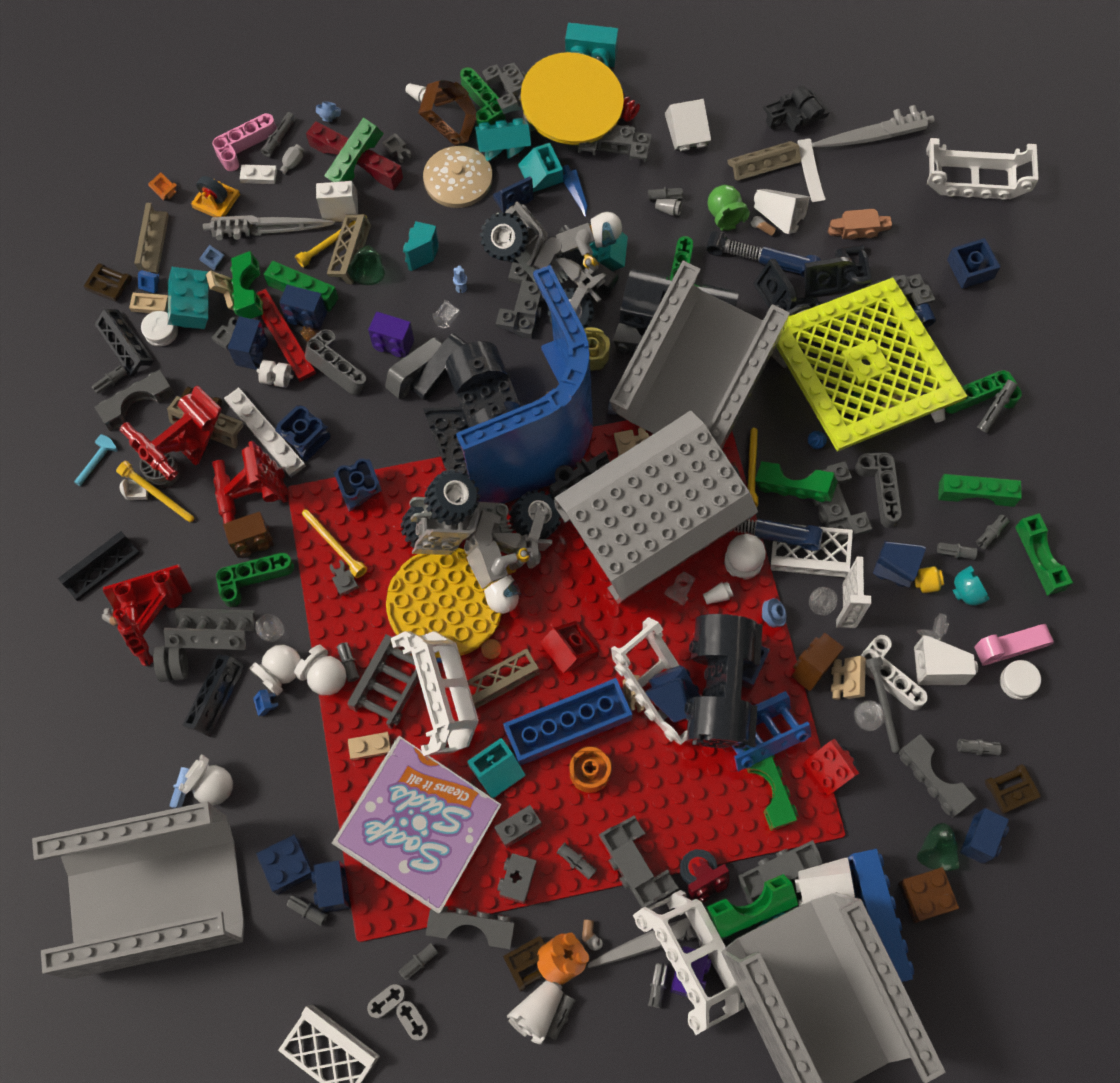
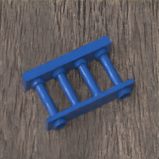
(765, 711)

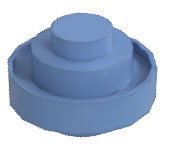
(328, 111)
(774, 613)

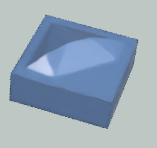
(211, 257)

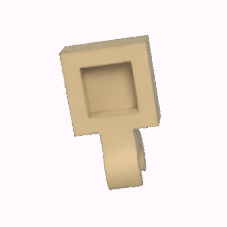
(630, 696)

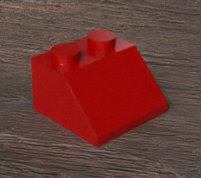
(569, 646)

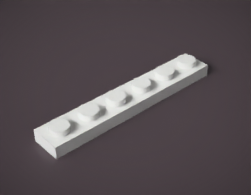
(264, 432)

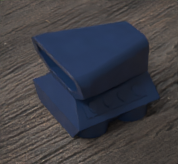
(303, 431)
(357, 483)
(899, 562)
(672, 690)

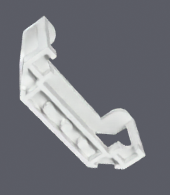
(977, 161)
(653, 632)
(433, 686)
(712, 944)

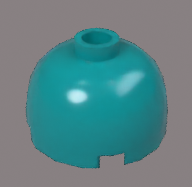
(969, 587)

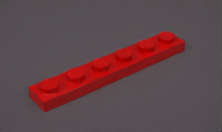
(285, 338)

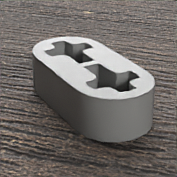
(383, 996)
(408, 1023)

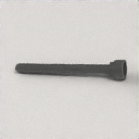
(874, 665)

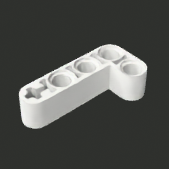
(895, 676)

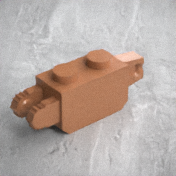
(859, 224)

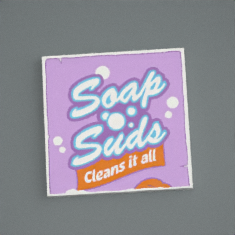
(417, 824)

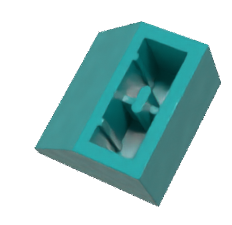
(542, 167)
(421, 245)
(612, 256)
(496, 768)

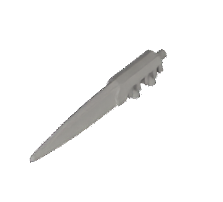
(887, 129)
(257, 226)
(647, 943)

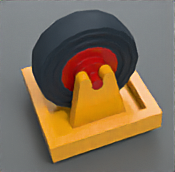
(214, 197)

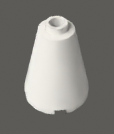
(537, 1011)

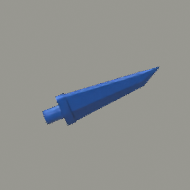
(574, 186)

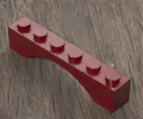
(379, 167)

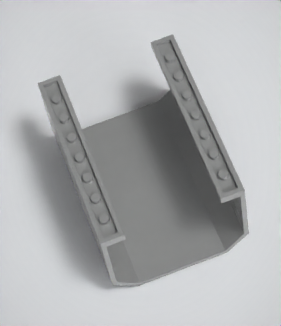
(696, 359)
(657, 505)
(146, 890)
(828, 995)

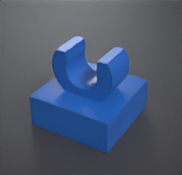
(148, 281)
(263, 703)

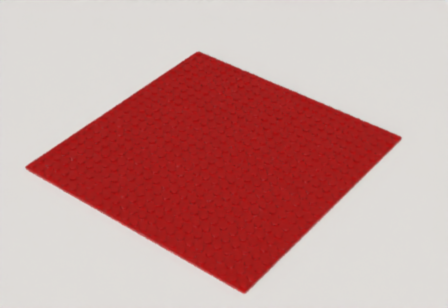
(678, 792)

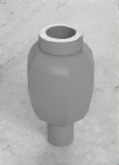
(292, 158)

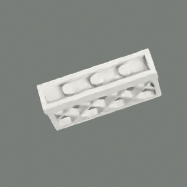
(813, 565)
(854, 601)
(335, 1034)

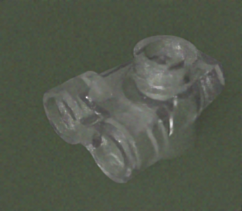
(678, 592)

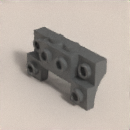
(512, 83)
(621, 140)
(913, 288)
(527, 306)
(836, 513)
(785, 863)
(632, 866)

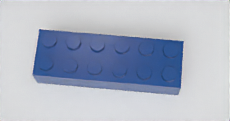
(567, 721)
(872, 888)

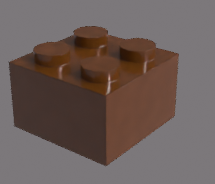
(248, 535)
(816, 661)
(928, 895)

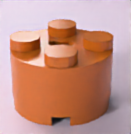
(601, 769)
(562, 958)

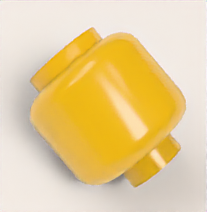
(929, 579)

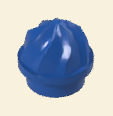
(817, 439)

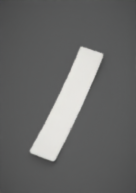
(810, 170)

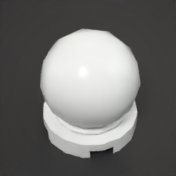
(745, 556)
(277, 667)
(323, 672)
(207, 782)

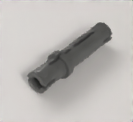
(275, 139)
(997, 406)

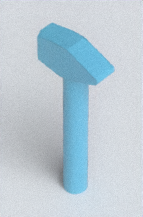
(106, 445)

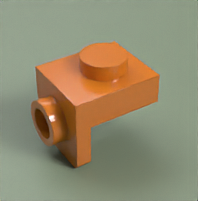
(163, 187)

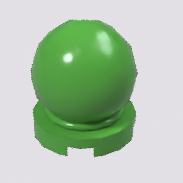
(727, 207)

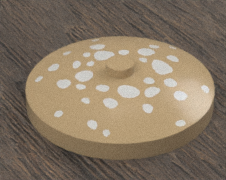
(457, 176)

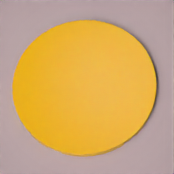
(571, 98)
(441, 597)

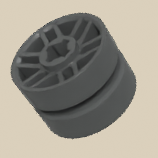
(155, 477)
(170, 663)

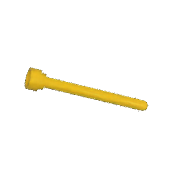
(304, 257)
(752, 464)
(125, 469)
(356, 568)

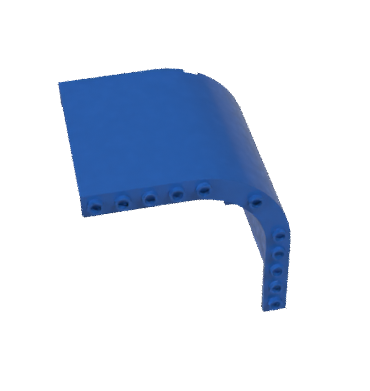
(529, 443)

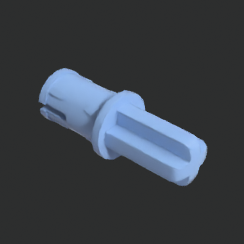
(460, 279)
(178, 796)

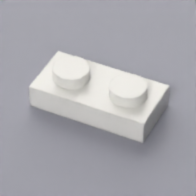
(258, 174)

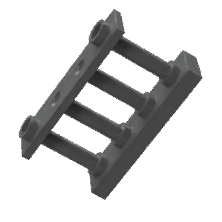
(210, 628)
(369, 682)

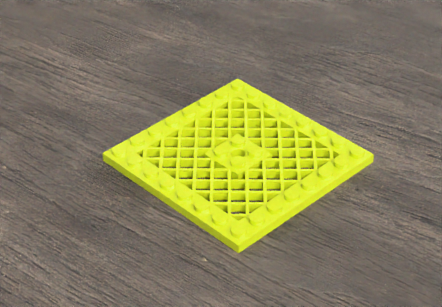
(888, 296)

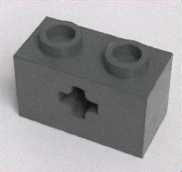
(518, 826)
(519, 890)

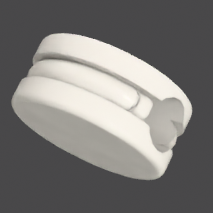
(156, 329)
(1020, 679)

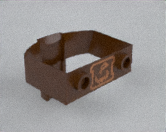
(442, 93)

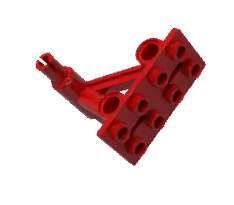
(186, 435)
(258, 476)
(133, 594)

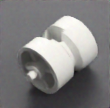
(272, 373)

